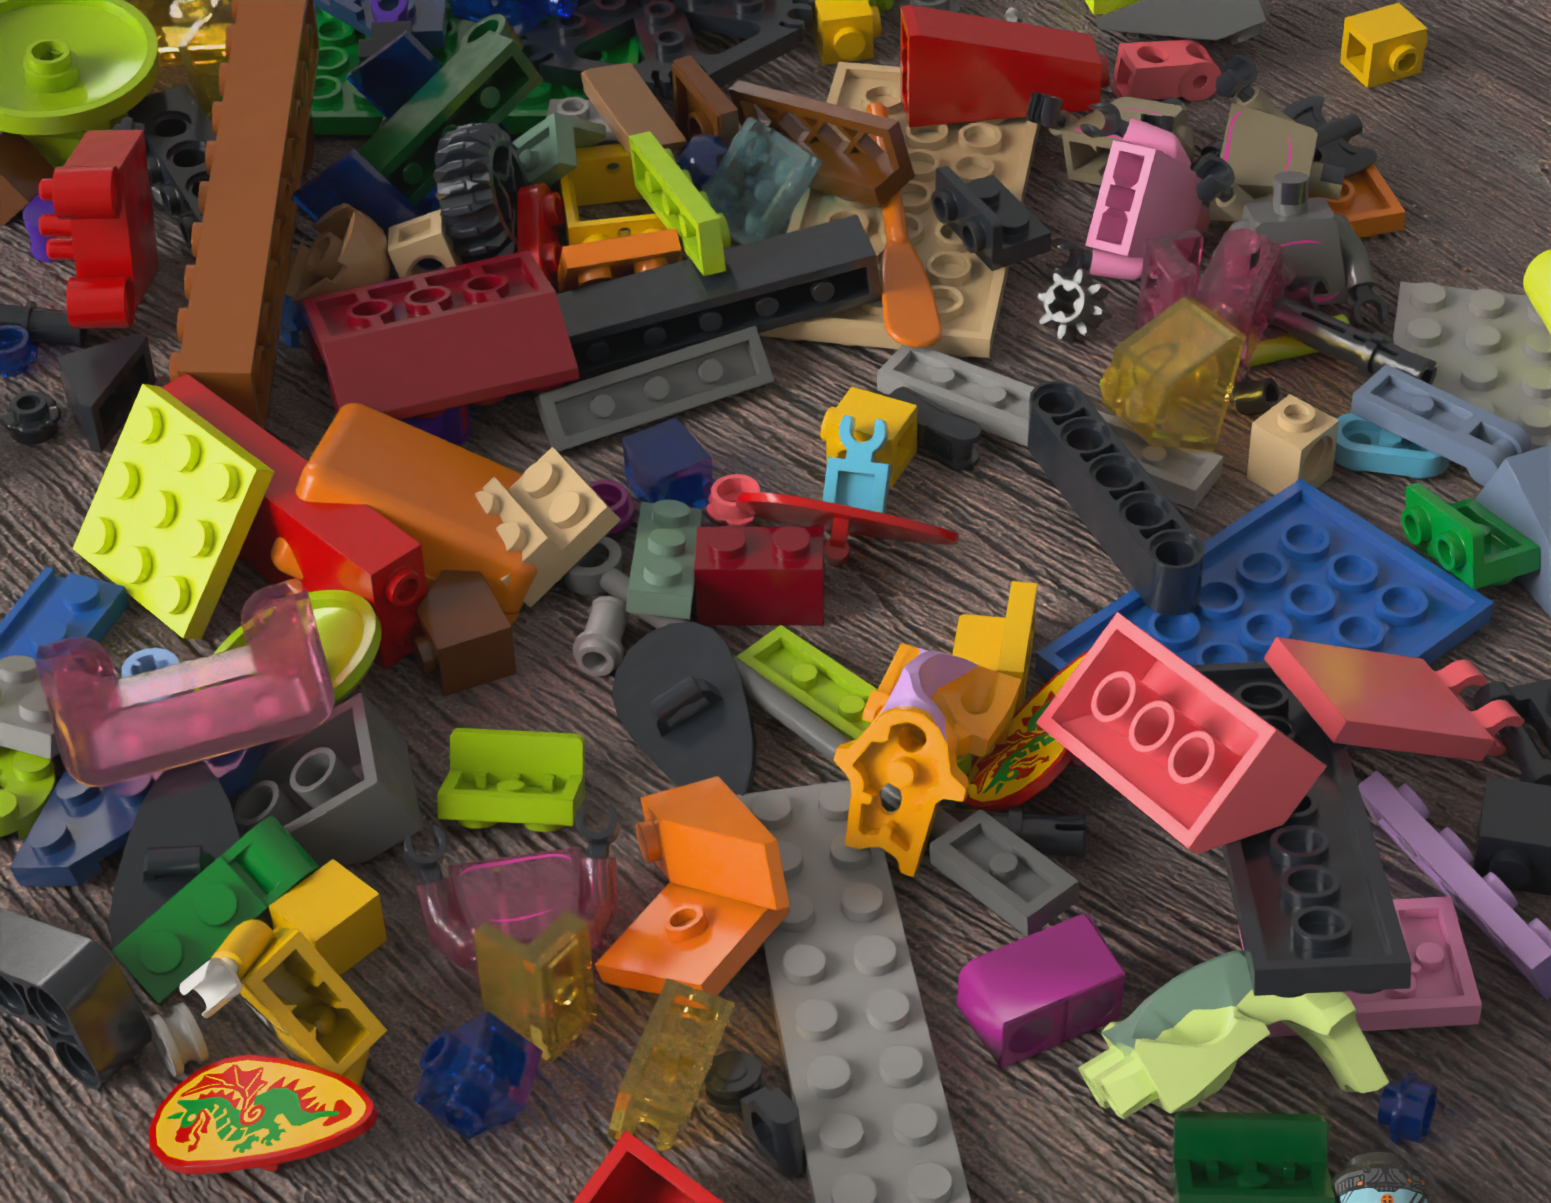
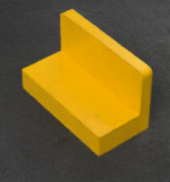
(1002, 642)

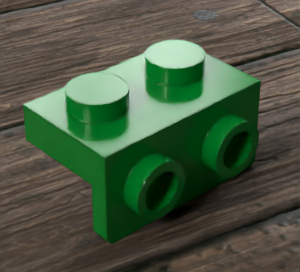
(1467, 539)

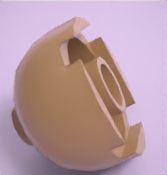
(343, 257)

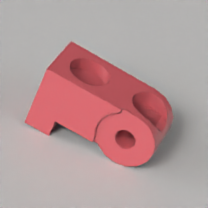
(1164, 70)

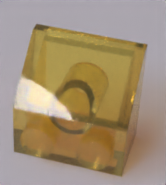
(1175, 376)

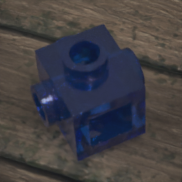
(477, 1075)

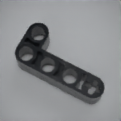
(73, 994)

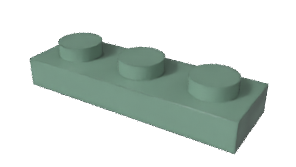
(664, 560)

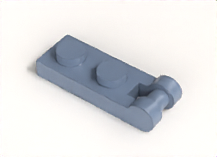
(1439, 422)

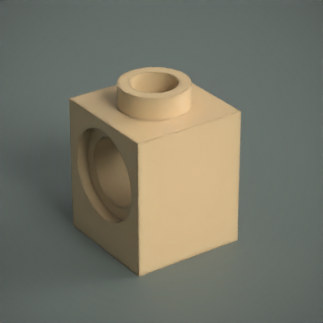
(419, 240)
(1291, 445)

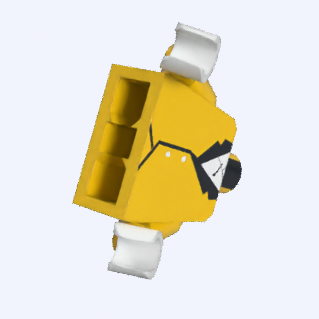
(292, 995)

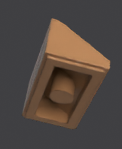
(629, 106)

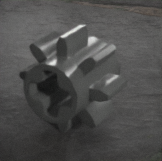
(1060, 305)

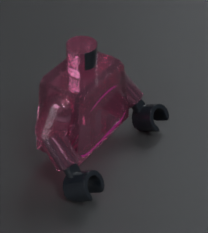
(1241, 288)
(517, 892)

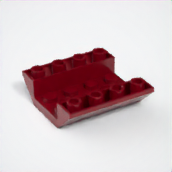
(442, 338)

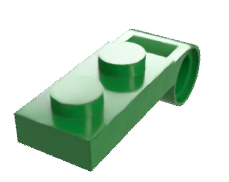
(208, 908)

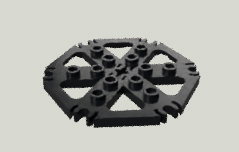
(665, 34)

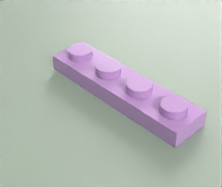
(1446, 863)

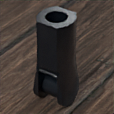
(942, 432)

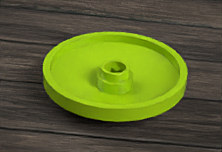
(72, 63)

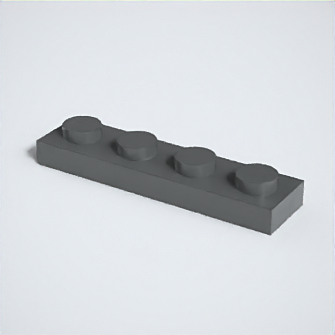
(654, 389)

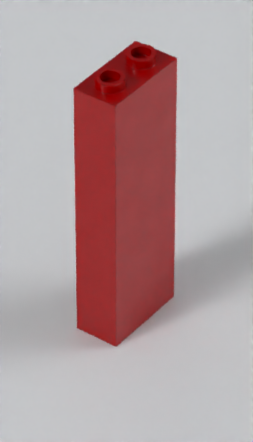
(332, 542)

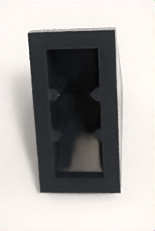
(104, 385)

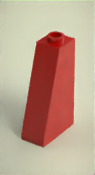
(988, 67)

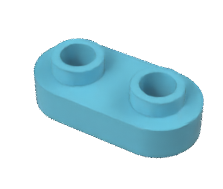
(1374, 449)

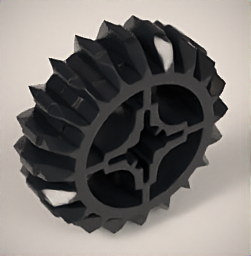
(479, 190)

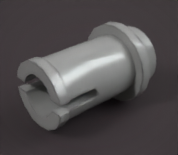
(599, 646)

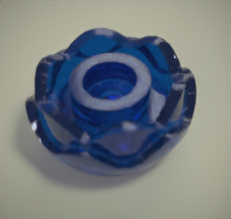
(701, 157)

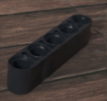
(1115, 498)

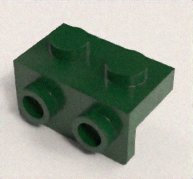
(1250, 1158)

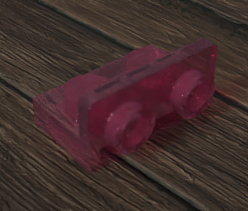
(1168, 272)

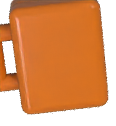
(420, 488)

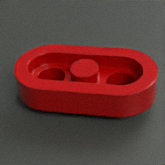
(538, 225)

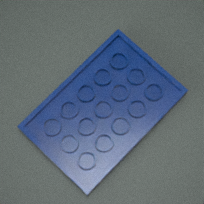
(1300, 574)

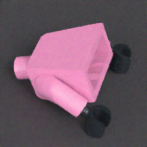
(1141, 196)

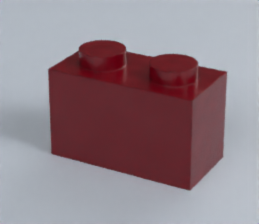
(760, 576)

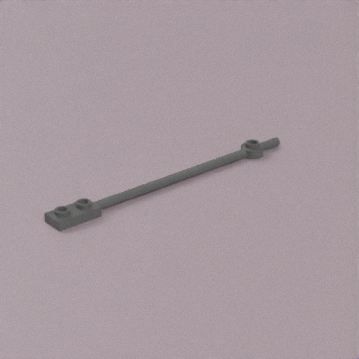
(973, 853)

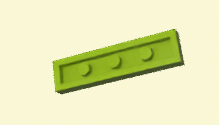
(679, 204)
(816, 682)

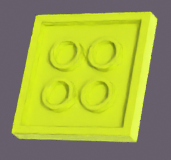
(173, 511)

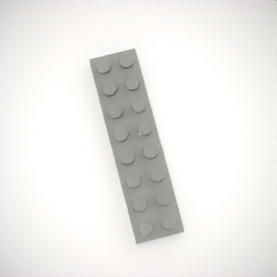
(852, 1014)

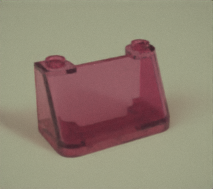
(192, 708)

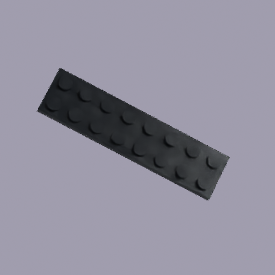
(1315, 888)

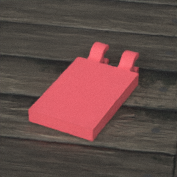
(1391, 700)

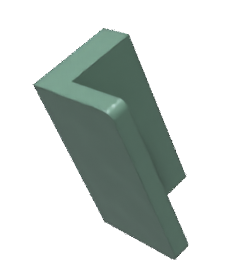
(551, 146)

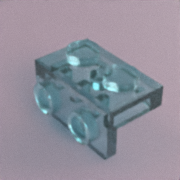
(760, 181)

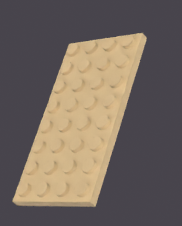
(962, 285)

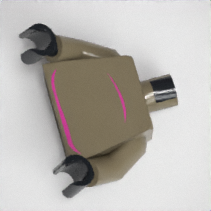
(1256, 148)
(1088, 156)

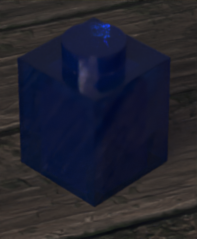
(668, 465)

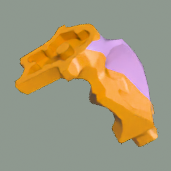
(922, 722)

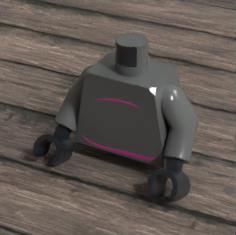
(1315, 243)

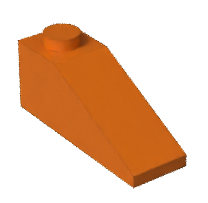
(712, 844)

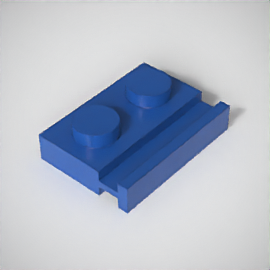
(59, 610)

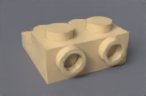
(548, 518)

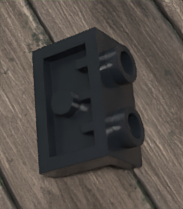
(988, 219)

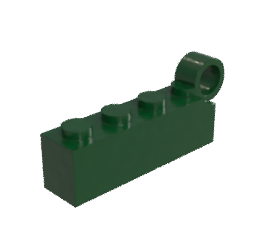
(472, 87)

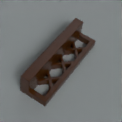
(849, 169)

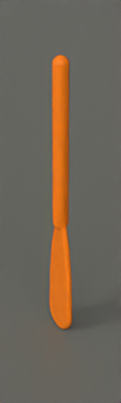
(905, 288)

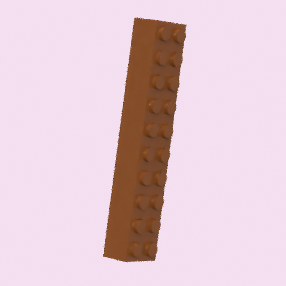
(247, 204)

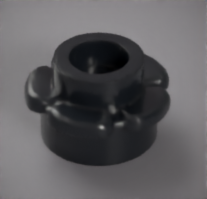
(32, 418)

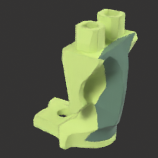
(1198, 1025)

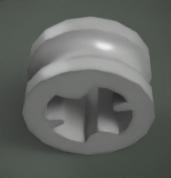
(178, 1039)

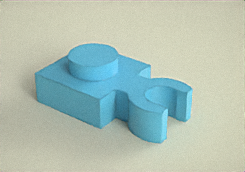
(858, 478)

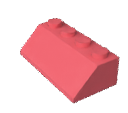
(1177, 742)

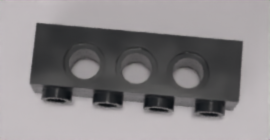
(176, 151)

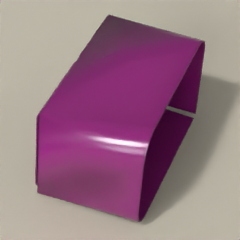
(1041, 990)

